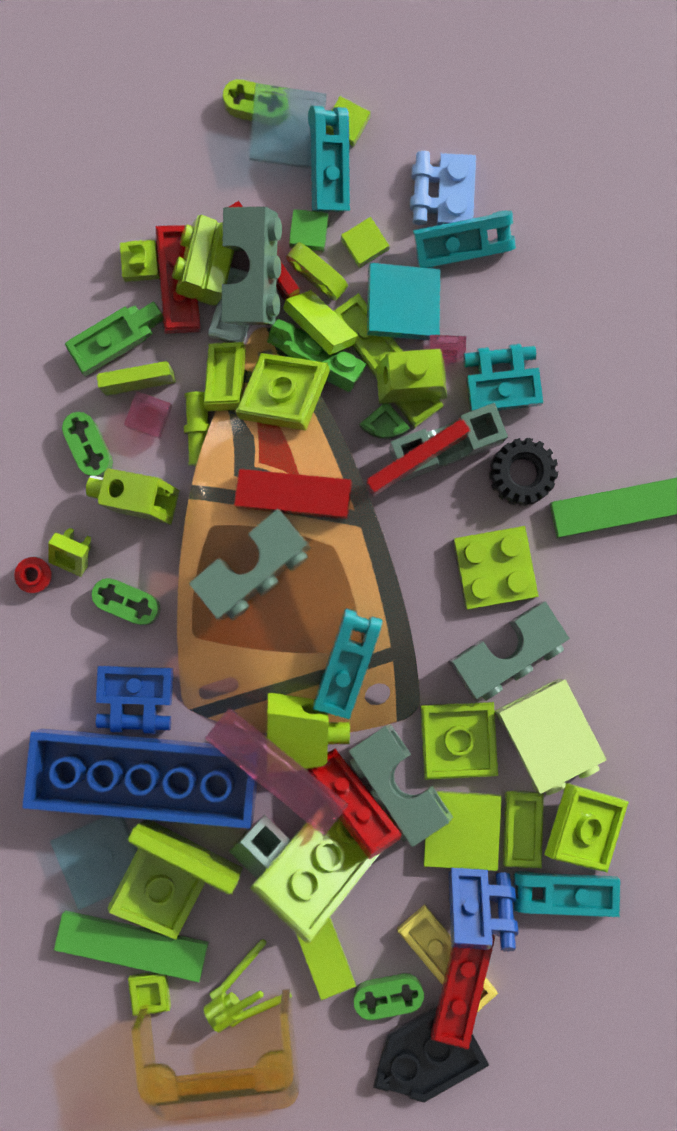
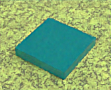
(403, 301)

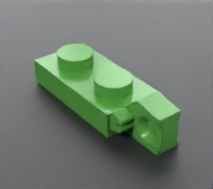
(113, 336)
(296, 343)

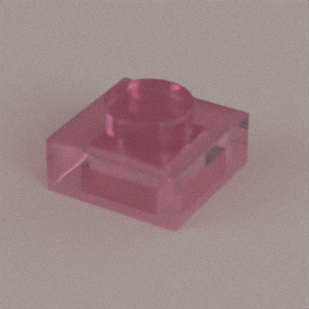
(452, 347)
(148, 415)

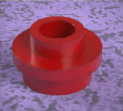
(43, 579)

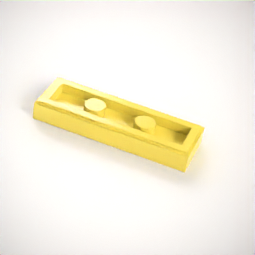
(433, 946)

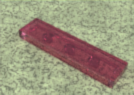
(276, 771)

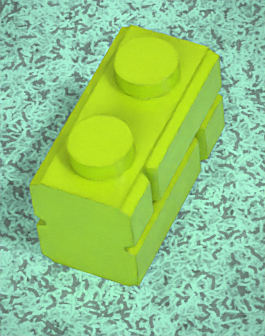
(204, 261)

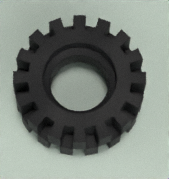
(534, 453)

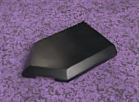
(421, 1066)

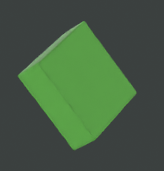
(309, 229)

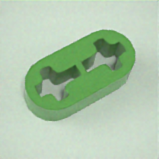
(80, 448)
(122, 609)
(391, 1005)

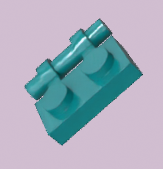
(508, 388)

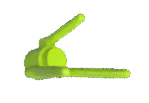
(227, 1009)

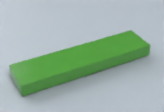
(614, 508)
(130, 946)

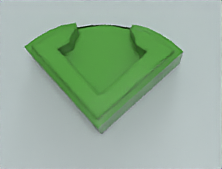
(384, 423)

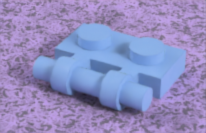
(455, 188)

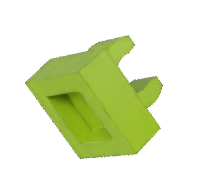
(139, 260)
(68, 553)

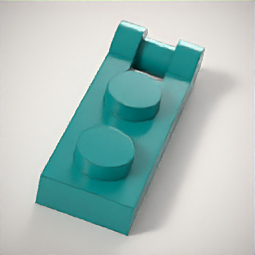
(329, 159)
(464, 240)
(347, 665)
(568, 894)

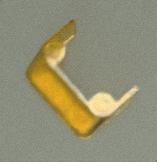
(262, 1088)

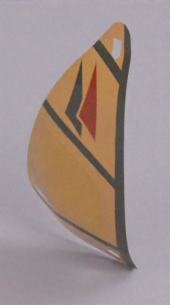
(289, 631)

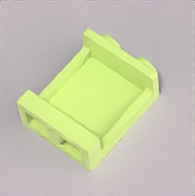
(551, 736)

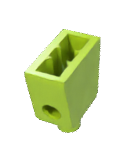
(411, 376)
(134, 495)
(302, 729)

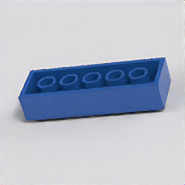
(137, 779)

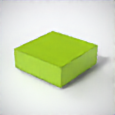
(357, 119)
(365, 242)
(149, 989)

